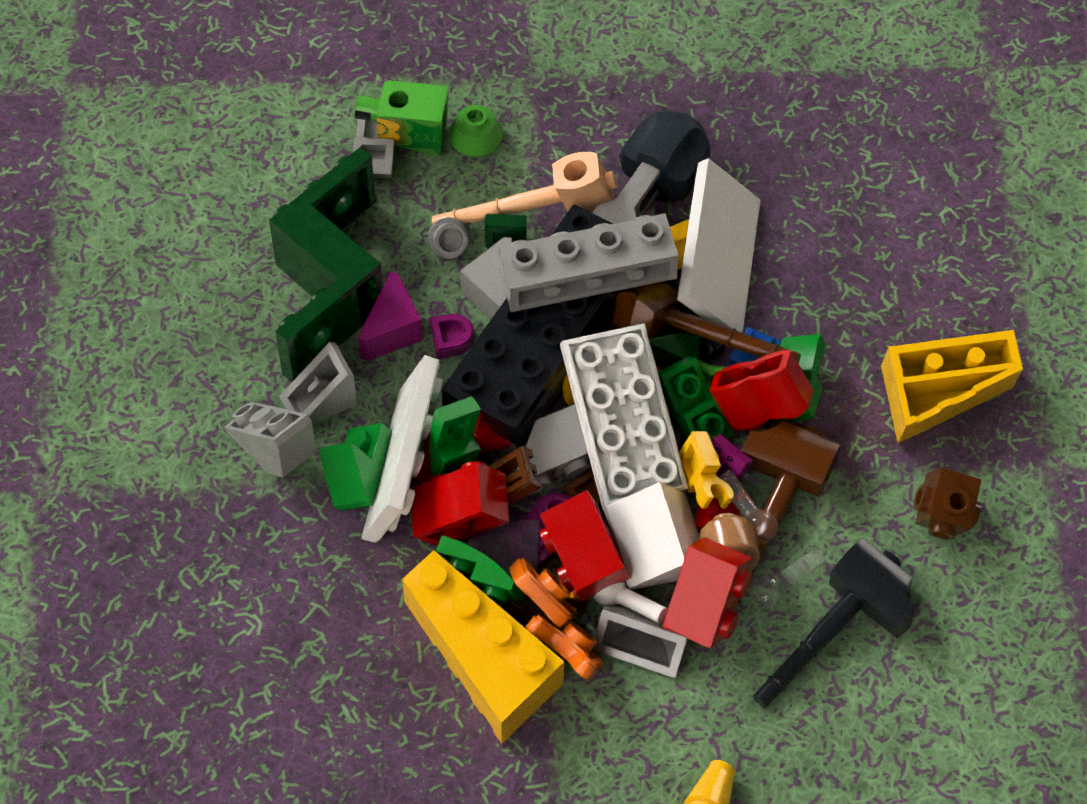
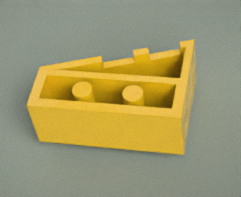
(947, 377)

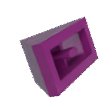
(391, 322)

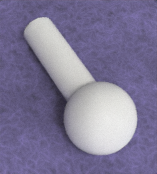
(620, 594)

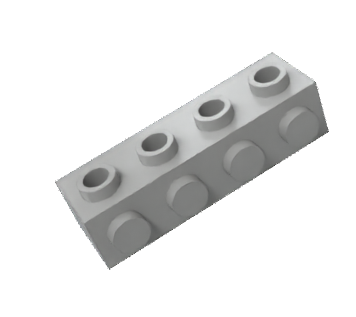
(588, 262)

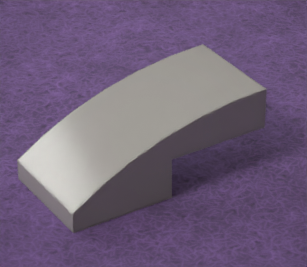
(381, 149)

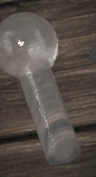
(762, 520)
(768, 589)

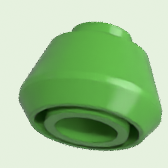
(475, 131)

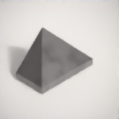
(639, 641)

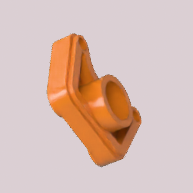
(544, 590)
(570, 642)

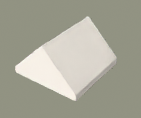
(652, 533)

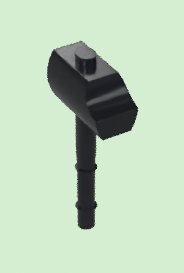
(868, 583)

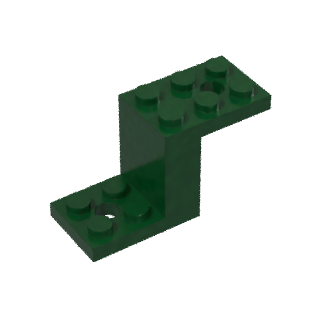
(326, 261)

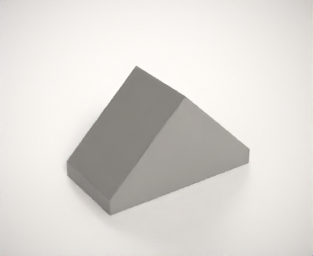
(483, 282)
(322, 387)

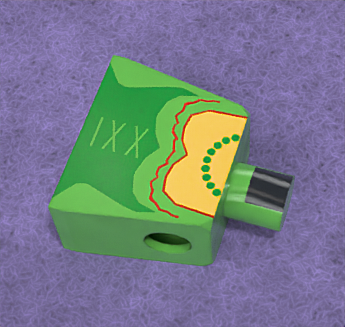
(409, 114)

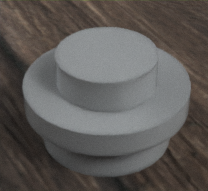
(448, 238)

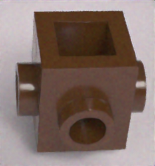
(948, 503)

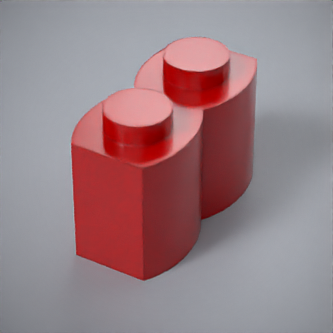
(762, 391)

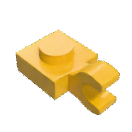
(700, 469)

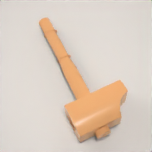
(577, 181)

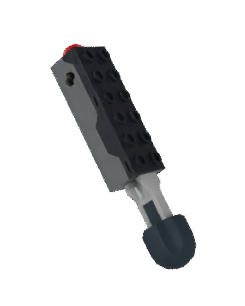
(517, 360)

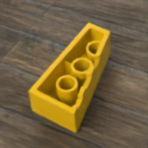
(483, 645)

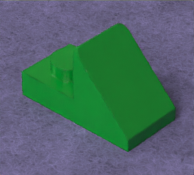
(356, 466)

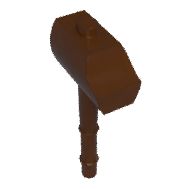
(659, 309)
(795, 459)

